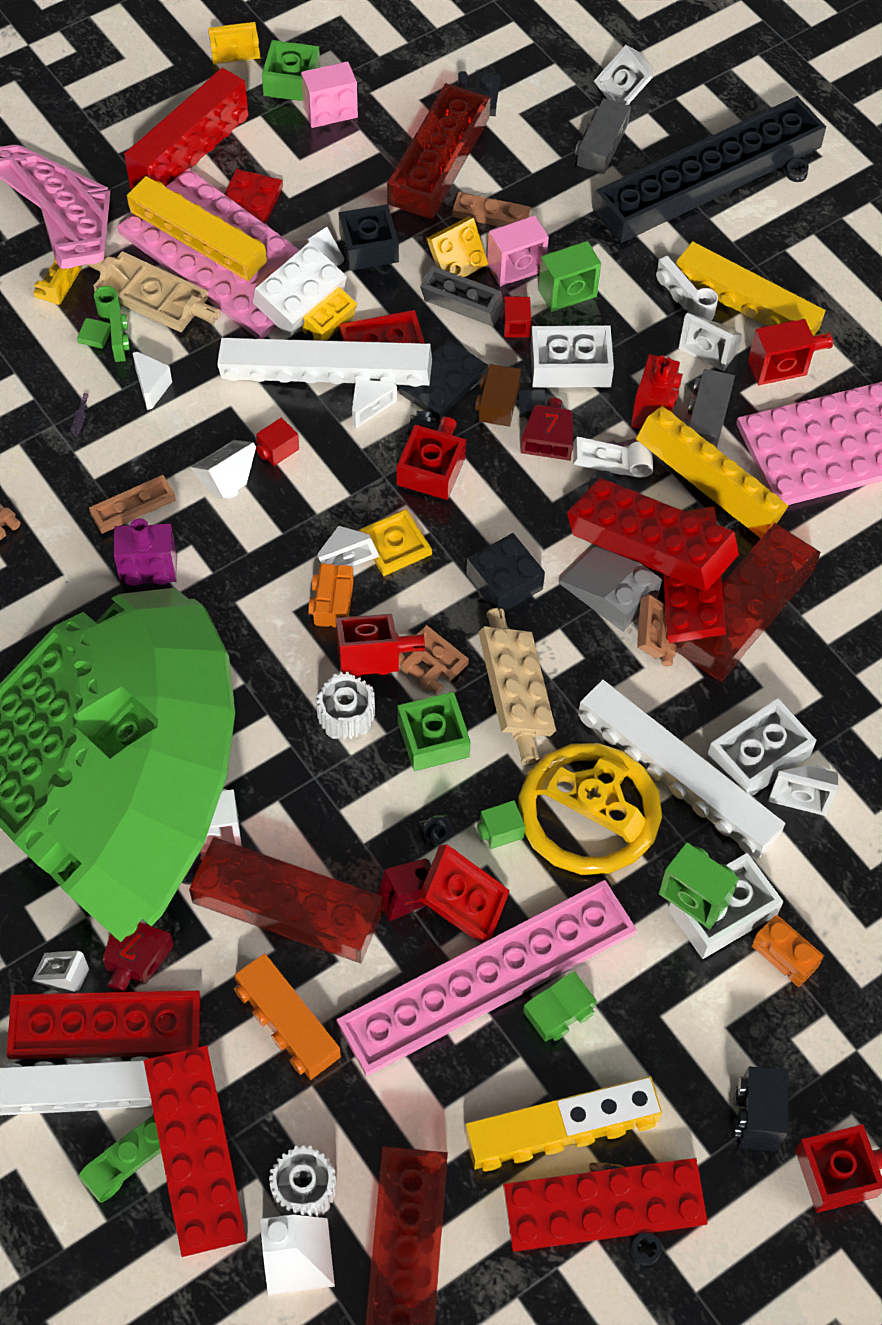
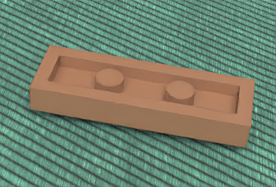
(489, 210)
(132, 504)

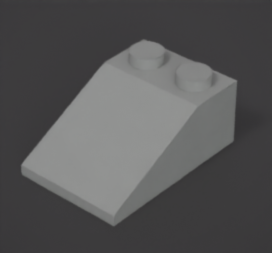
(612, 585)

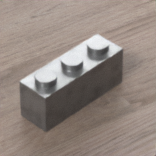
(602, 135)
(462, 296)
(710, 404)

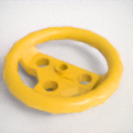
(595, 801)

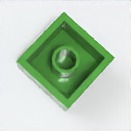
(284, 66)
(569, 276)
(433, 731)
(698, 885)

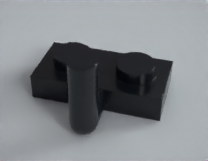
(485, 84)

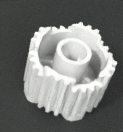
(345, 706)
(289, 1171)

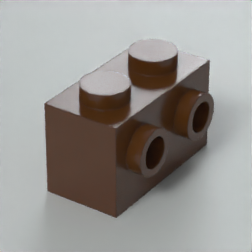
(499, 395)

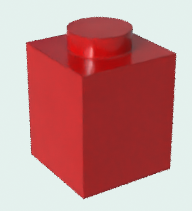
(517, 316)
(277, 441)

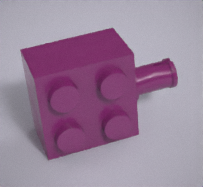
(145, 553)

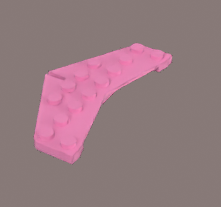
(70, 203)

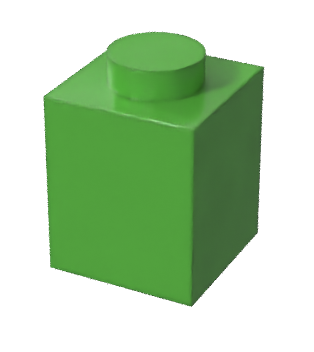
(501, 825)

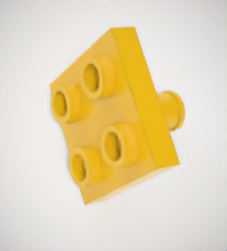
(458, 248)

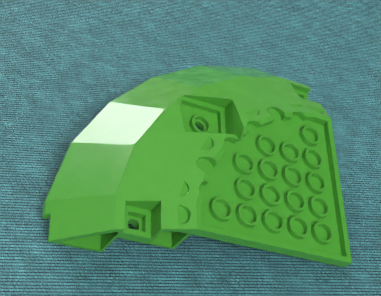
(107, 809)

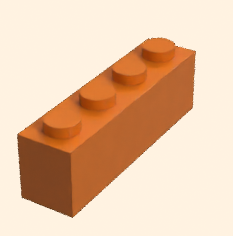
(287, 1017)

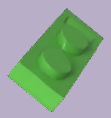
(109, 309)
(121, 1160)

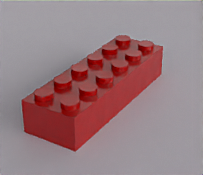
(189, 130)
(653, 534)

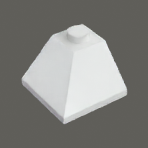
(625, 76)
(709, 341)
(226, 469)
(805, 788)
(296, 1253)

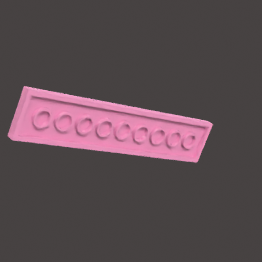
(485, 977)

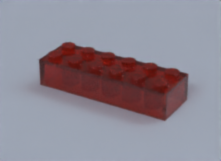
(438, 151)
(753, 599)
(287, 899)
(407, 1237)

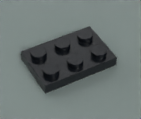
(451, 377)

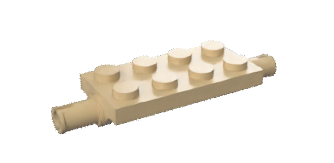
(154, 291)
(516, 684)

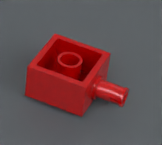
(784, 351)
(656, 388)
(432, 459)
(372, 645)
(840, 1168)

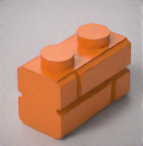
(333, 594)
(787, 950)

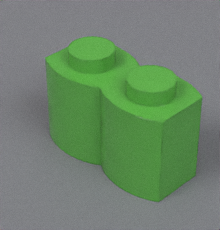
(560, 1006)

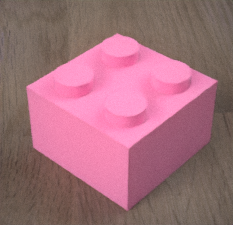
(329, 94)
(516, 250)

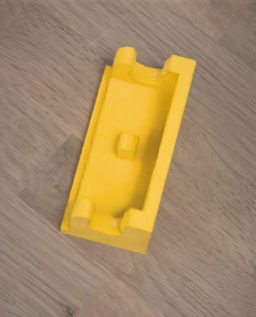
(234, 43)
(56, 283)
(328, 314)

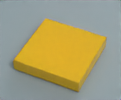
(397, 542)

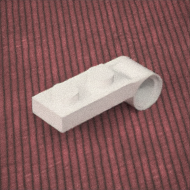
(696, 302)
(598, 455)

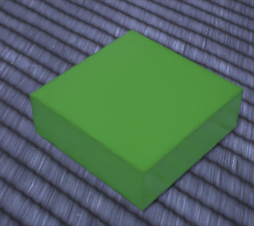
(94, 333)

